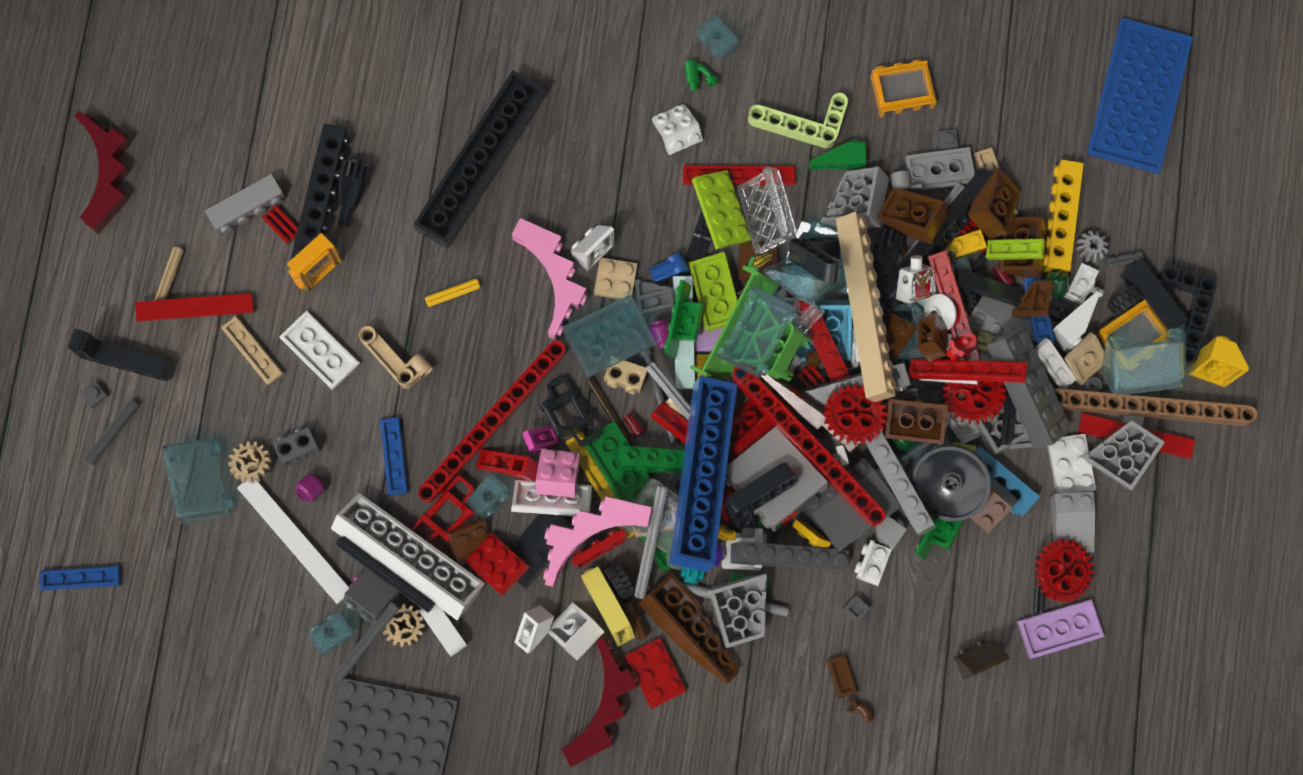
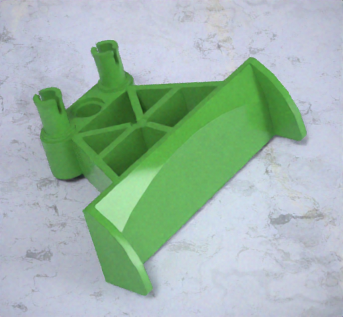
(784, 352)

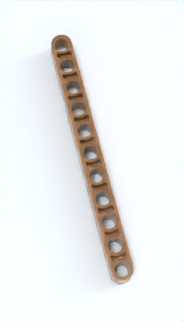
(1159, 404)

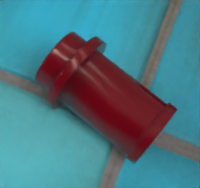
(1003, 277)
(634, 425)

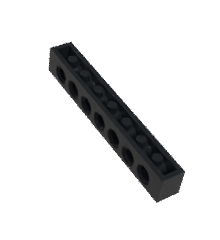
(329, 135)

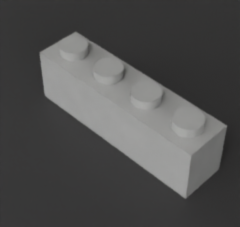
(245, 204)

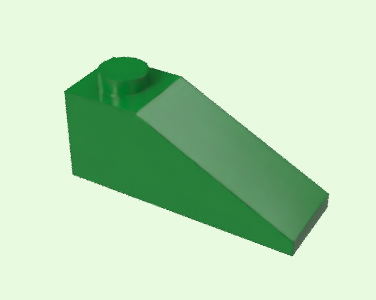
(844, 157)

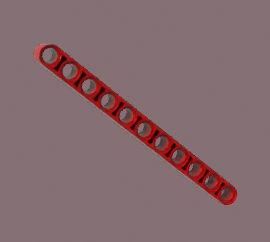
(490, 431)
(811, 454)

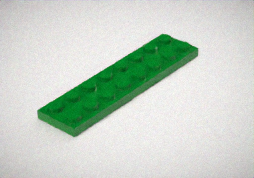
(623, 484)

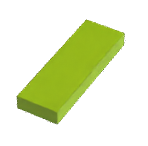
(1015, 249)

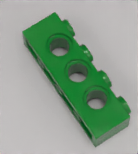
(650, 459)

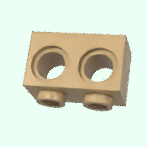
(628, 370)

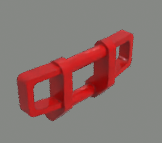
(446, 495)

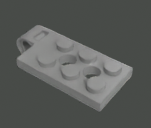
(919, 175)

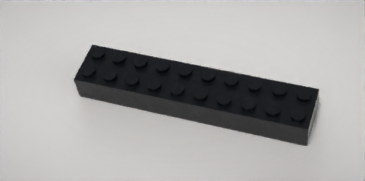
(479, 159)

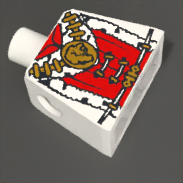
(915, 281)

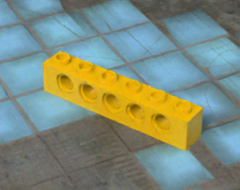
(1073, 172)

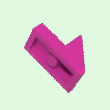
(540, 438)

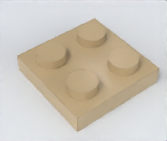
(615, 278)
(1085, 358)

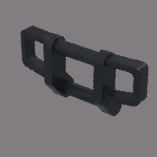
(555, 404)

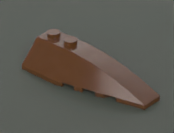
(682, 620)

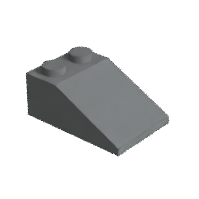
(1074, 518)

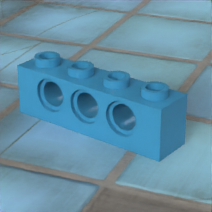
(1011, 483)

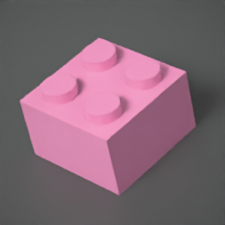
(557, 473)

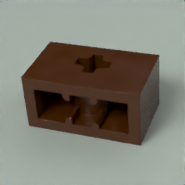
(932, 337)

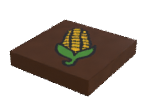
(756, 262)

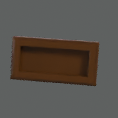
(841, 676)

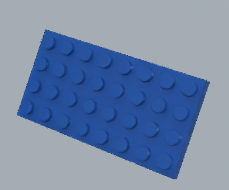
(1139, 95)

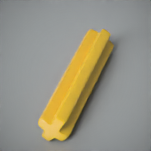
(452, 292)

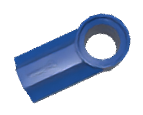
(672, 267)

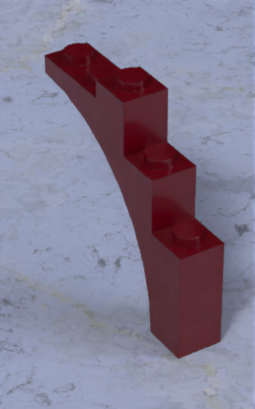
(108, 196)
(595, 737)

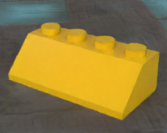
(1219, 362)

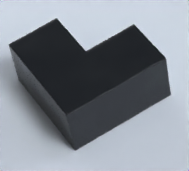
(747, 532)

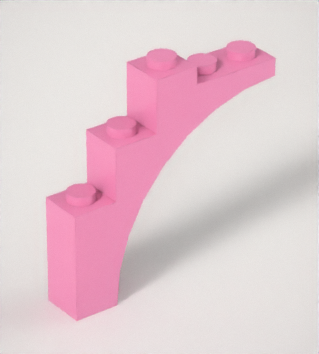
(545, 246)
(565, 540)

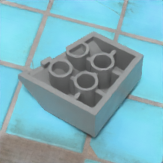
(859, 192)
(991, 432)
(1125, 454)
(740, 609)

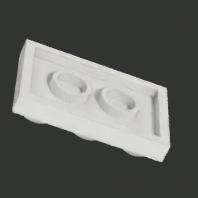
(1069, 468)

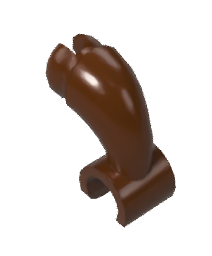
(864, 709)

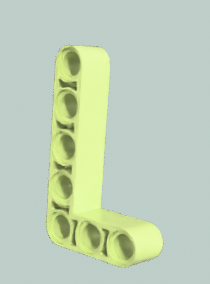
(802, 124)

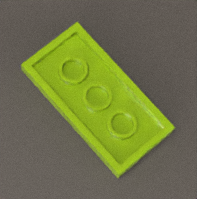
(721, 209)
(714, 289)

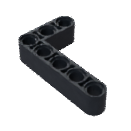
(817, 257)
(1195, 310)
(91, 349)

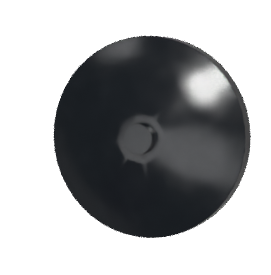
(952, 482)

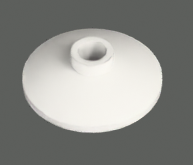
(944, 307)

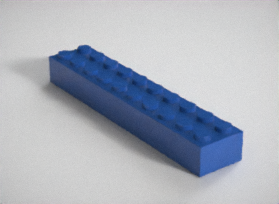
(703, 474)

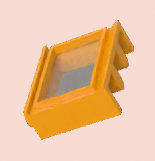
(902, 87)
(313, 262)
(1136, 325)

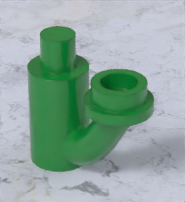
(692, 75)

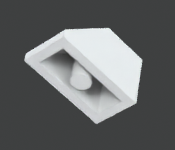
(533, 628)

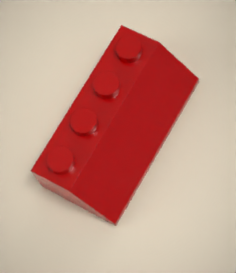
(751, 425)

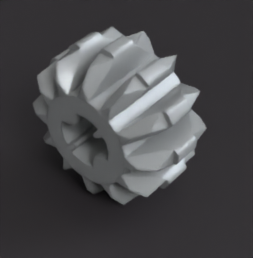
(1088, 240)

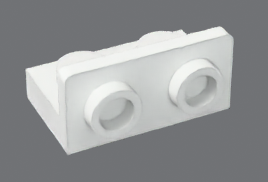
(873, 563)

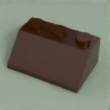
(1025, 229)
(925, 419)

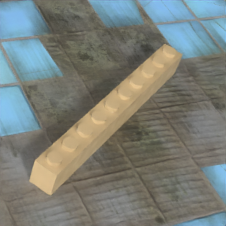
(865, 307)

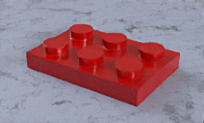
(598, 548)
(497, 564)
(655, 673)

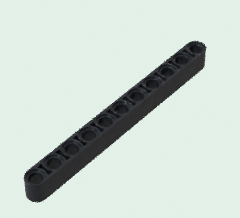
(954, 223)

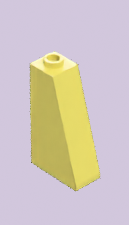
(608, 606)

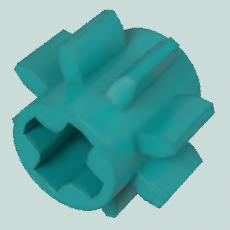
(692, 576)

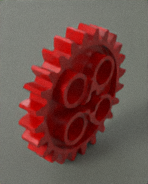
(966, 409)
(856, 431)
(1054, 557)

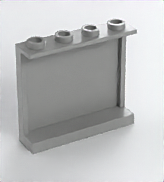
(766, 455)

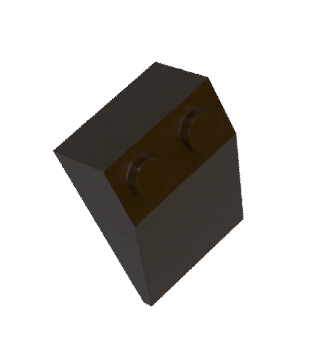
(980, 658)

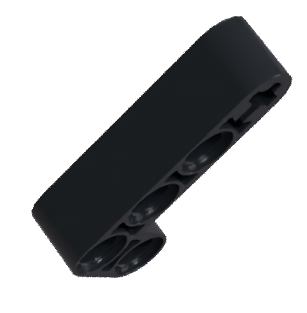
(758, 493)

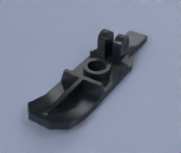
(700, 240)

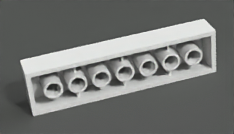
(408, 556)

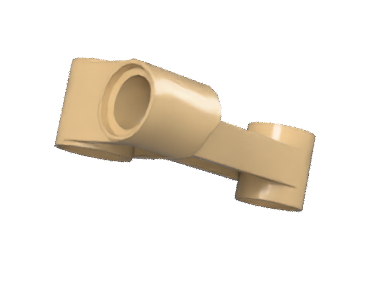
(417, 367)

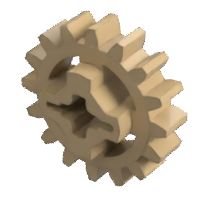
(245, 455)
(407, 616)

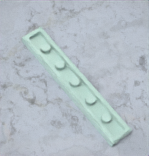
(685, 355)

